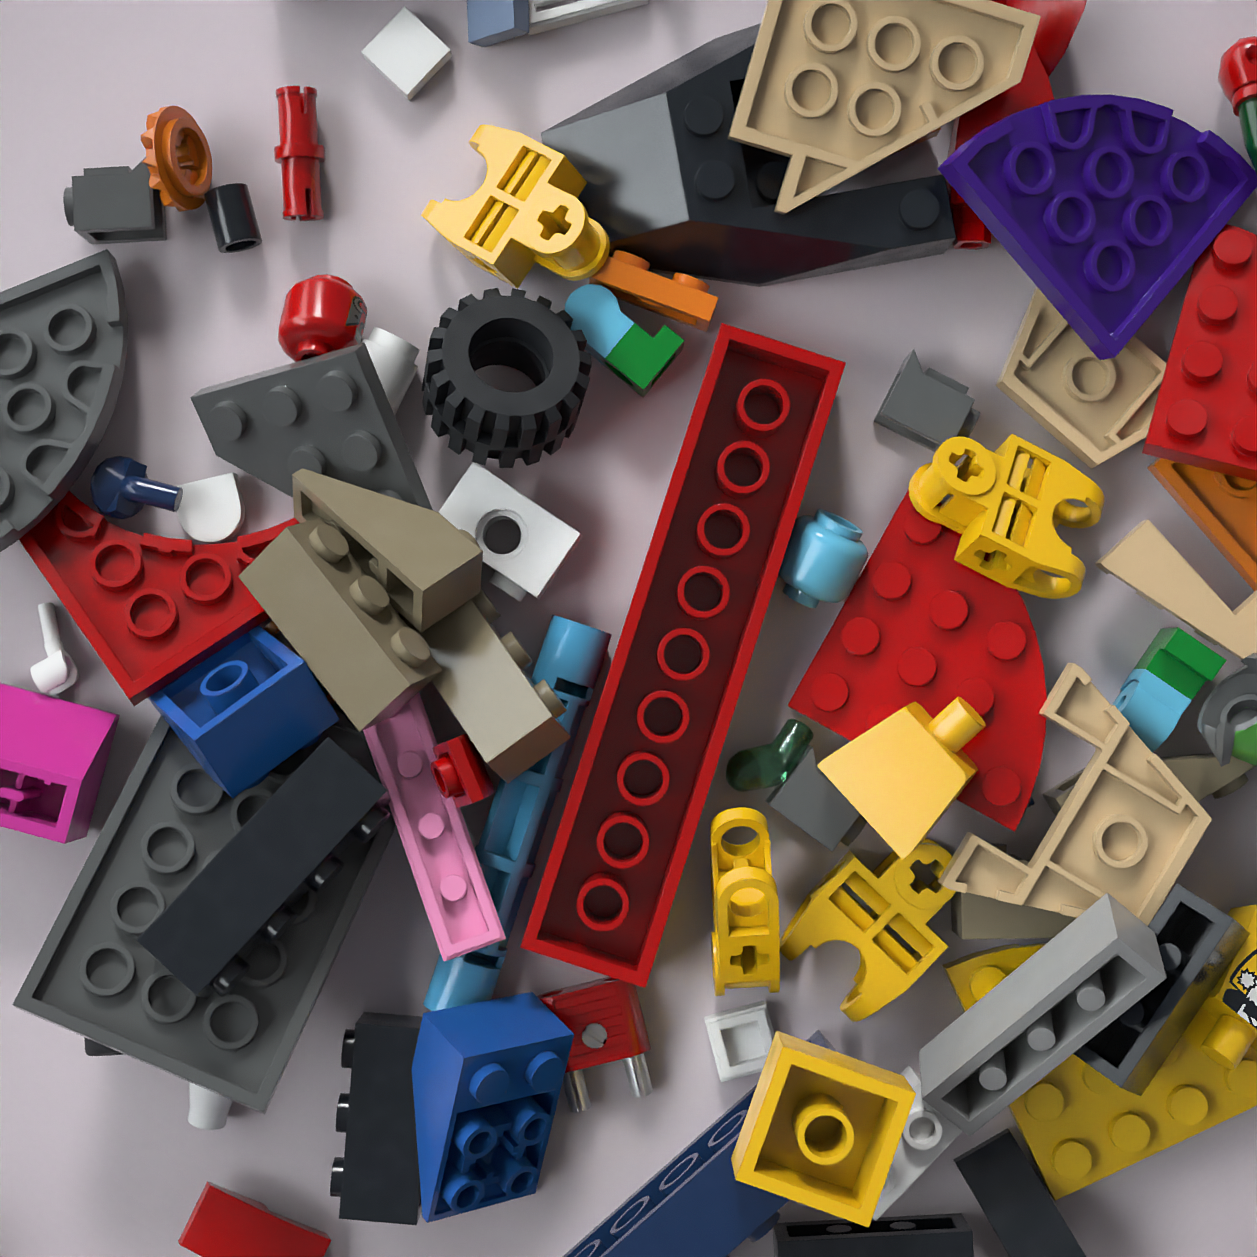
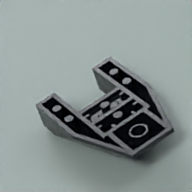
(705, 205)

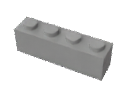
(1040, 1014)

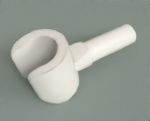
(58, 670)

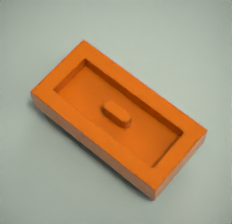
(678, 299)

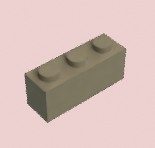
(340, 622)
(491, 692)

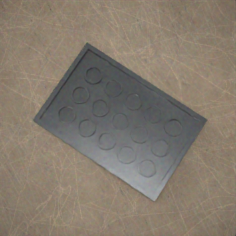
(154, 843)

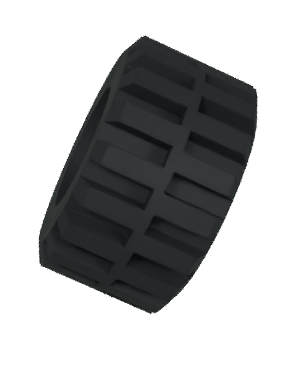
(515, 335)

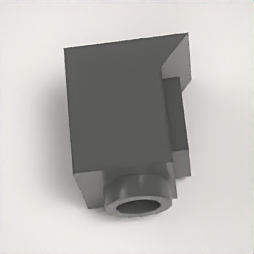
(115, 206)
(926, 406)
(816, 804)

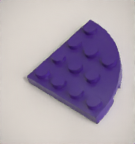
(1101, 204)

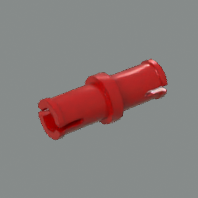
(299, 153)

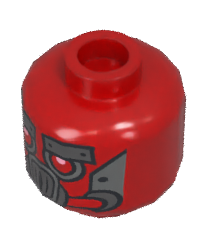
(321, 317)

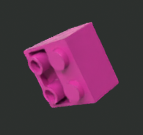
(51, 763)

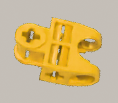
(522, 212)
(1009, 511)
(744, 906)
(885, 963)

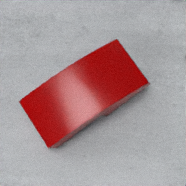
(461, 771)
(242, 1227)

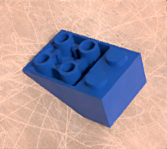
(485, 1101)

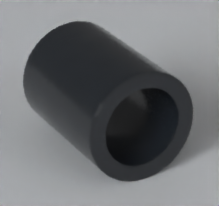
(233, 218)

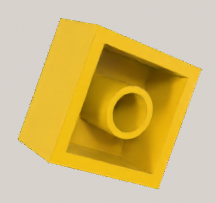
(822, 1129)

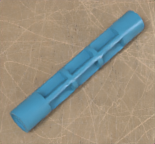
(520, 812)

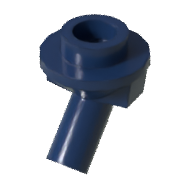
(122, 489)

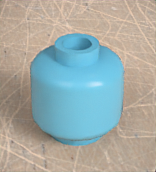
(822, 559)

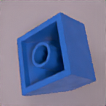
(246, 710)

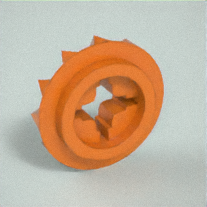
(177, 158)

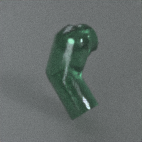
(769, 763)

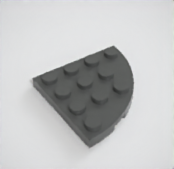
(57, 383)

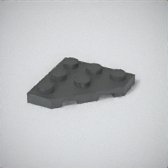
(314, 417)

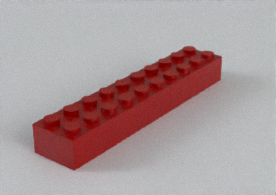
(683, 655)

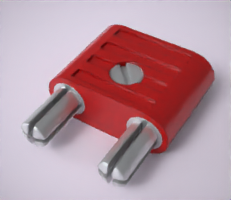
(605, 1028)

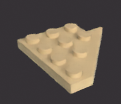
(868, 77)

